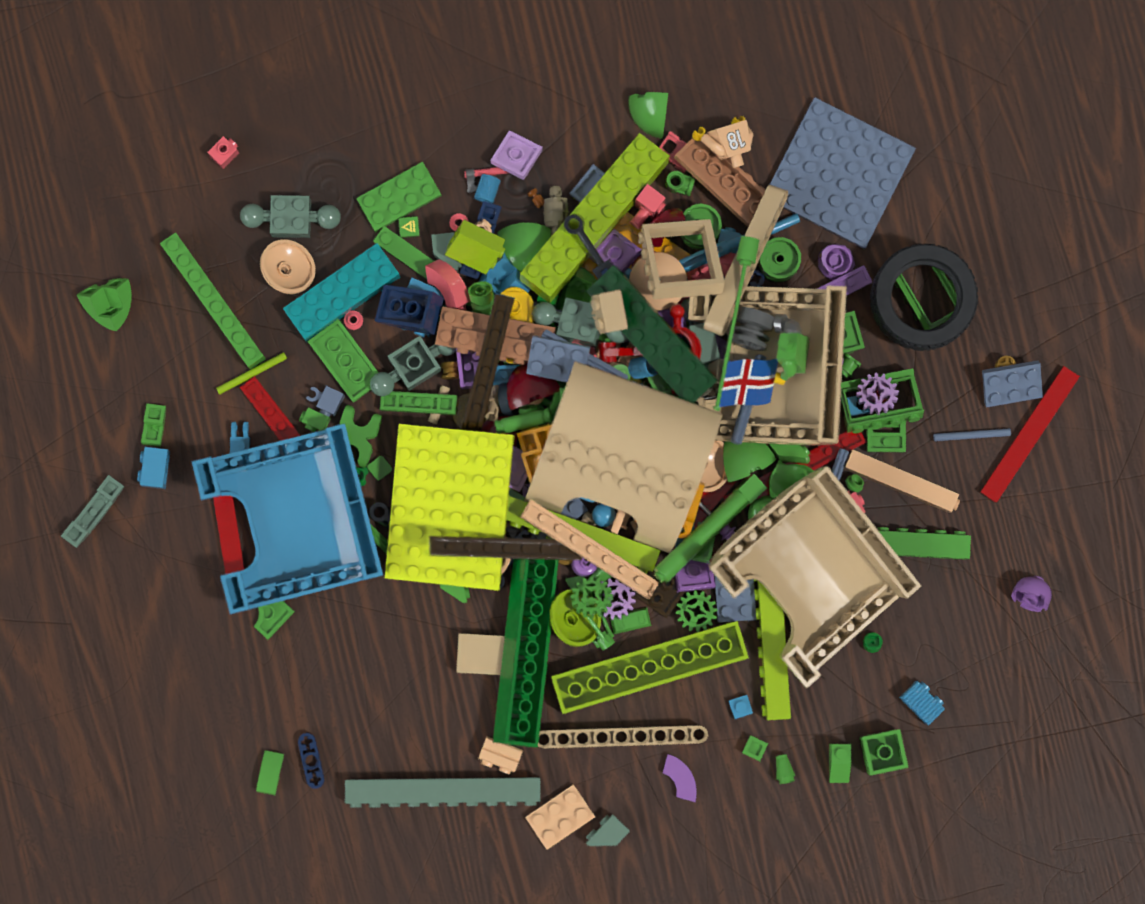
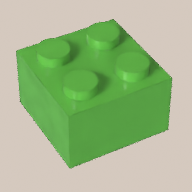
(883, 752)

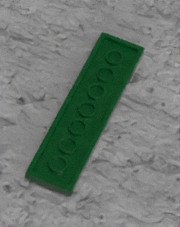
(657, 339)

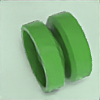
(701, 212)
(779, 271)

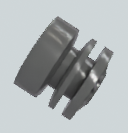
(753, 324)

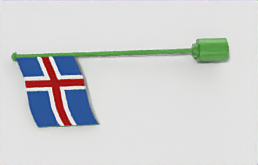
(745, 379)

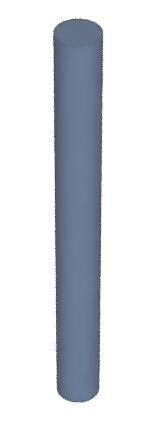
(972, 434)

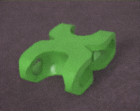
(359, 435)

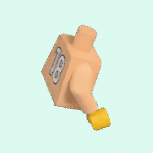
(728, 140)

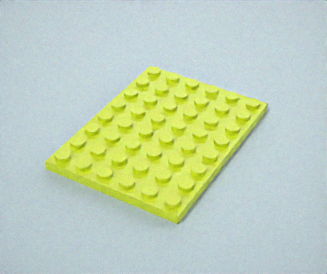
(452, 488)

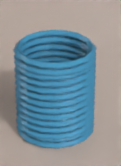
(487, 188)
(641, 368)

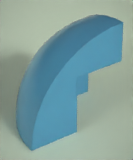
(503, 276)

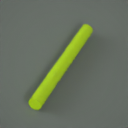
(251, 373)

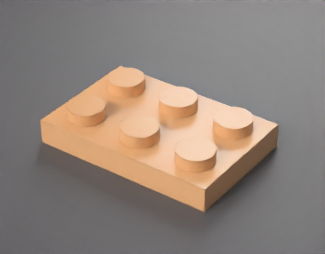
(560, 817)

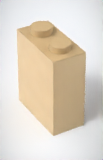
(480, 654)

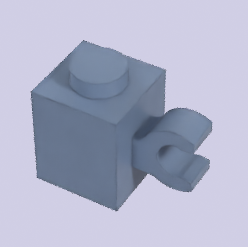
(328, 401)

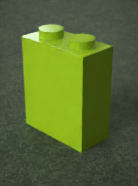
(475, 247)

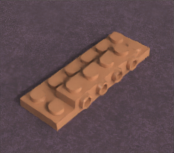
(728, 184)
(467, 331)

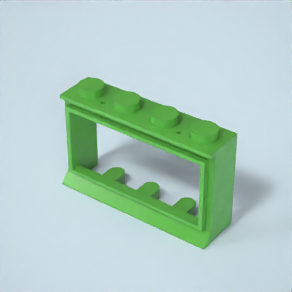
(919, 314)
(892, 417)

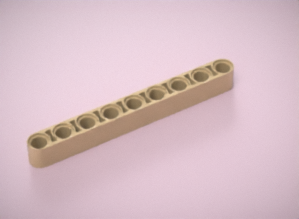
(761, 229)
(630, 732)

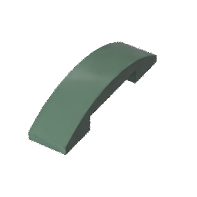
(93, 512)

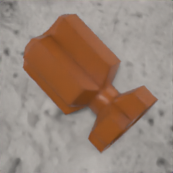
(538, 200)

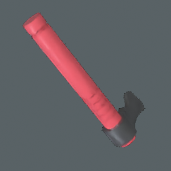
(470, 174)

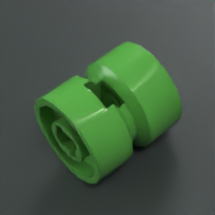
(481, 297)

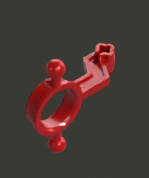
(608, 351)

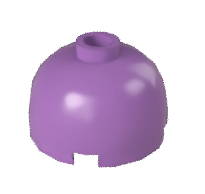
(1032, 593)

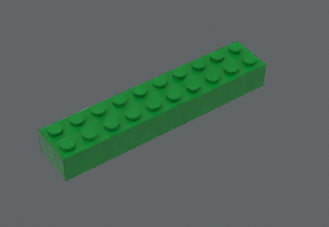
(525, 652)

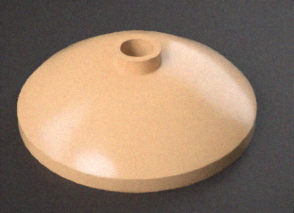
(292, 259)
(669, 271)
(714, 472)

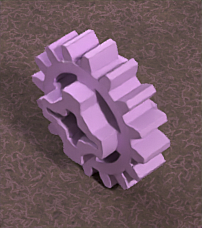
(884, 392)
(622, 602)

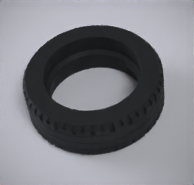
(953, 267)

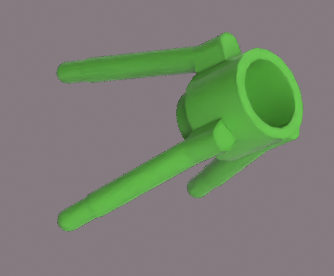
(604, 639)

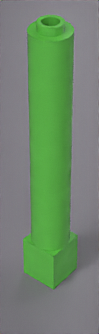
(742, 495)

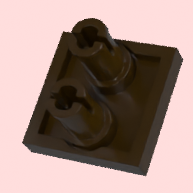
(664, 597)

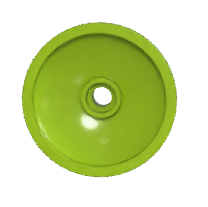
(579, 630)

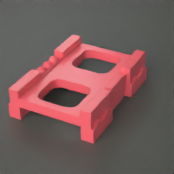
(680, 144)

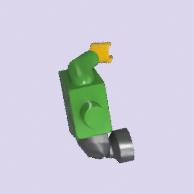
(791, 348)

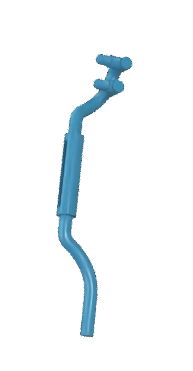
(723, 248)

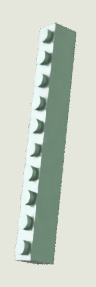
(442, 791)

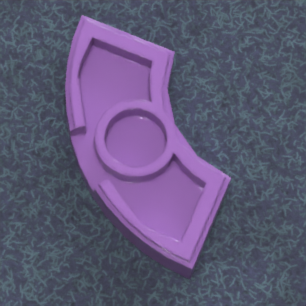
(682, 778)

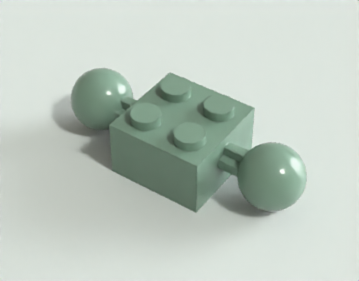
(290, 216)
(574, 322)
(707, 339)
(412, 364)

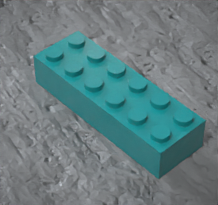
(342, 292)

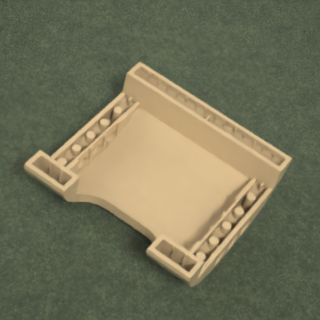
(809, 402)
(626, 452)
(819, 565)

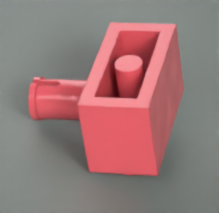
(649, 204)

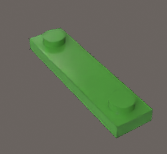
(403, 251)
(419, 403)

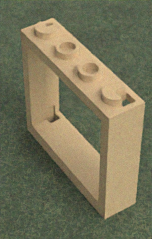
(683, 288)

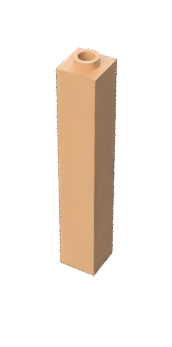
(902, 481)

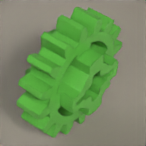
(699, 602)
(591, 605)

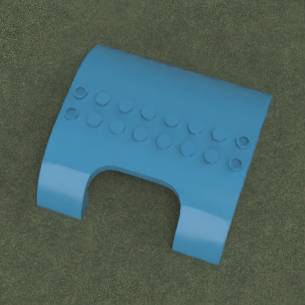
(301, 513)

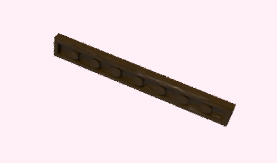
(488, 362)
(500, 548)

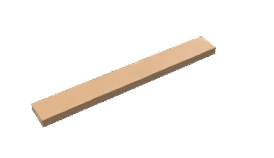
(589, 549)

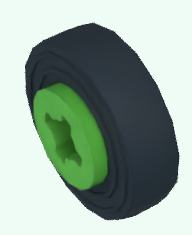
(503, 401)

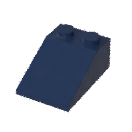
(409, 309)

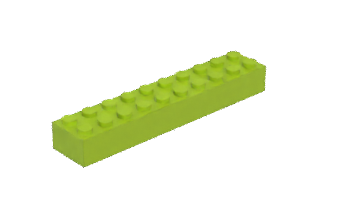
(601, 211)
(649, 667)

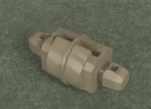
(555, 209)

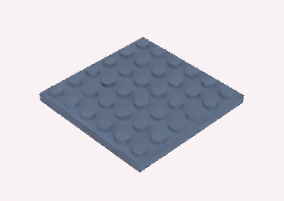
(841, 172)

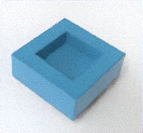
(740, 706)

